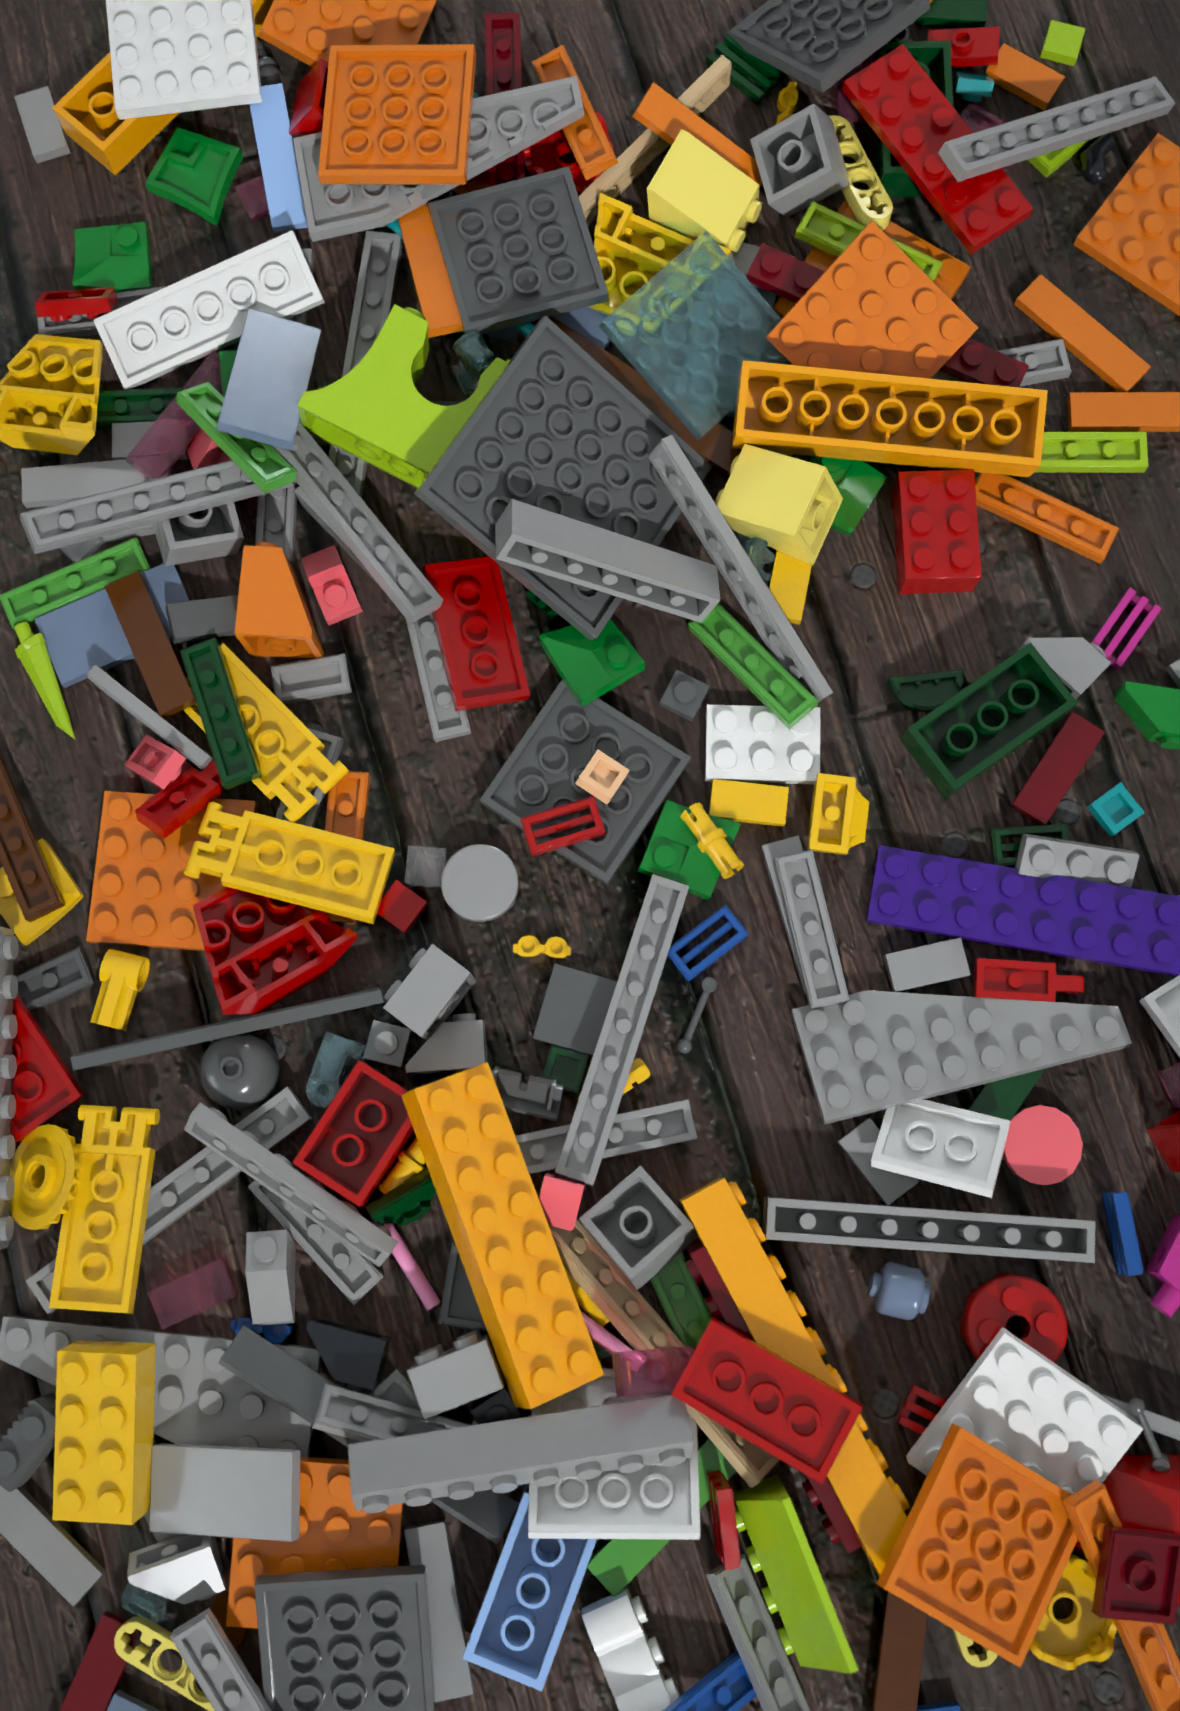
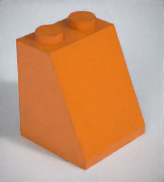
(272, 608)

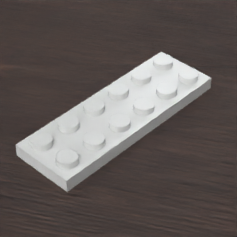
(207, 310)

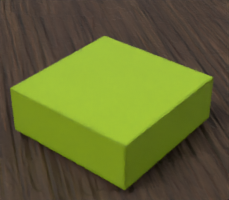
(1062, 43)

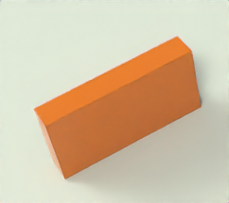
(1025, 77)

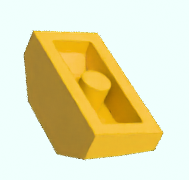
(836, 815)

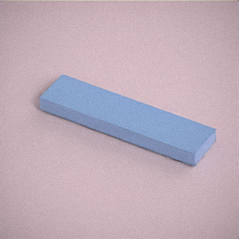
(278, 160)

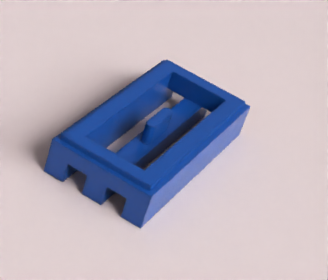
(680, 963)
(1122, 1233)

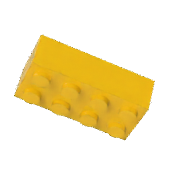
(104, 1431)

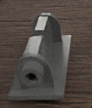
(537, 1098)

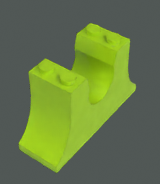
(379, 411)

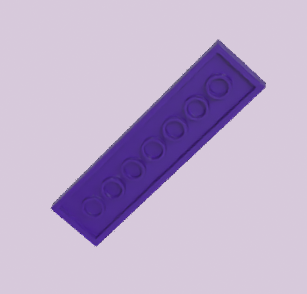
(1025, 911)

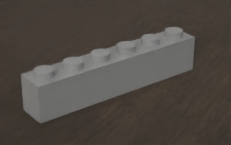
(606, 561)

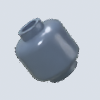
(899, 1291)

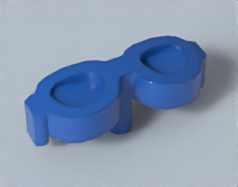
(273, 1333)

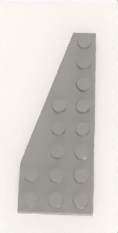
(499, 129)
(918, 1046)
(193, 1393)

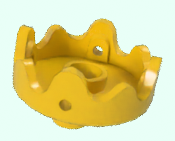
(1083, 1634)

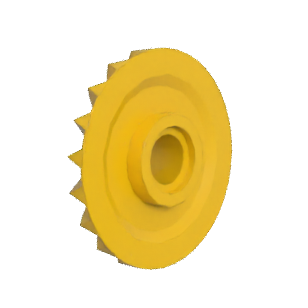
(43, 1177)

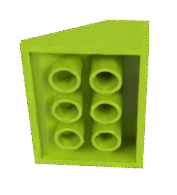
(792, 1577)

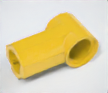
(121, 979)

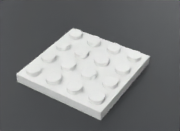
(182, 55)
(1034, 1416)
(616, 1505)

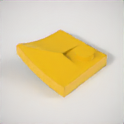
(11, 911)

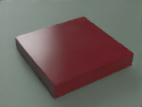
(1138, 1575)

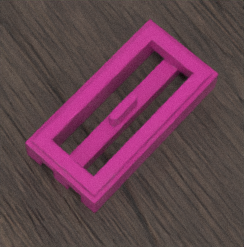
(1140, 605)

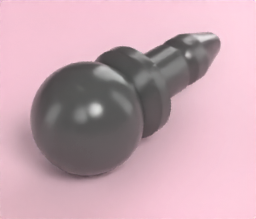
(267, 66)

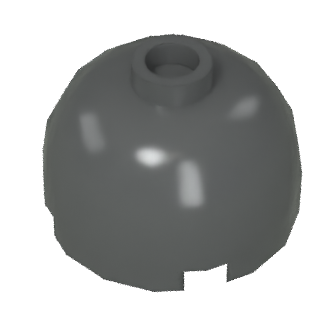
(240, 1071)

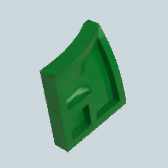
(195, 173)
(113, 257)
(857, 485)
(594, 665)
(675, 853)

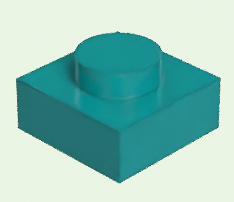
(973, 86)
(1115, 809)

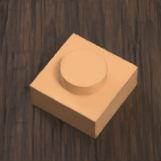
(602, 776)

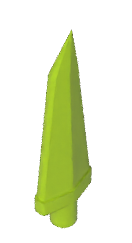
(38, 665)

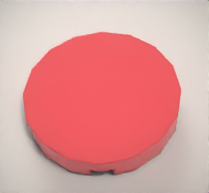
(1042, 1145)

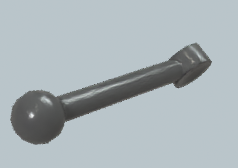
(708, 986)
(1159, 1461)

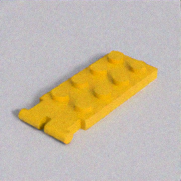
(282, 744)
(292, 862)
(107, 1219)

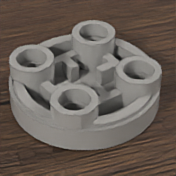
(480, 883)

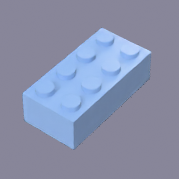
(527, 1602)

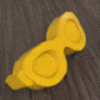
(787, 101)
(530, 946)

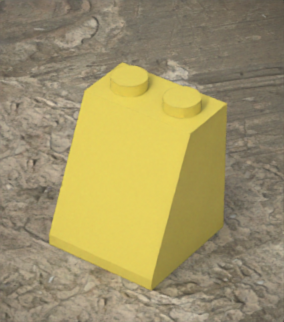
(702, 193)
(780, 501)

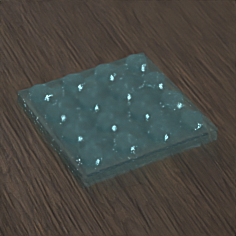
(694, 331)

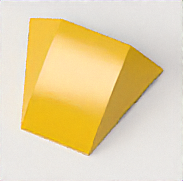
(631, 250)
(51, 395)

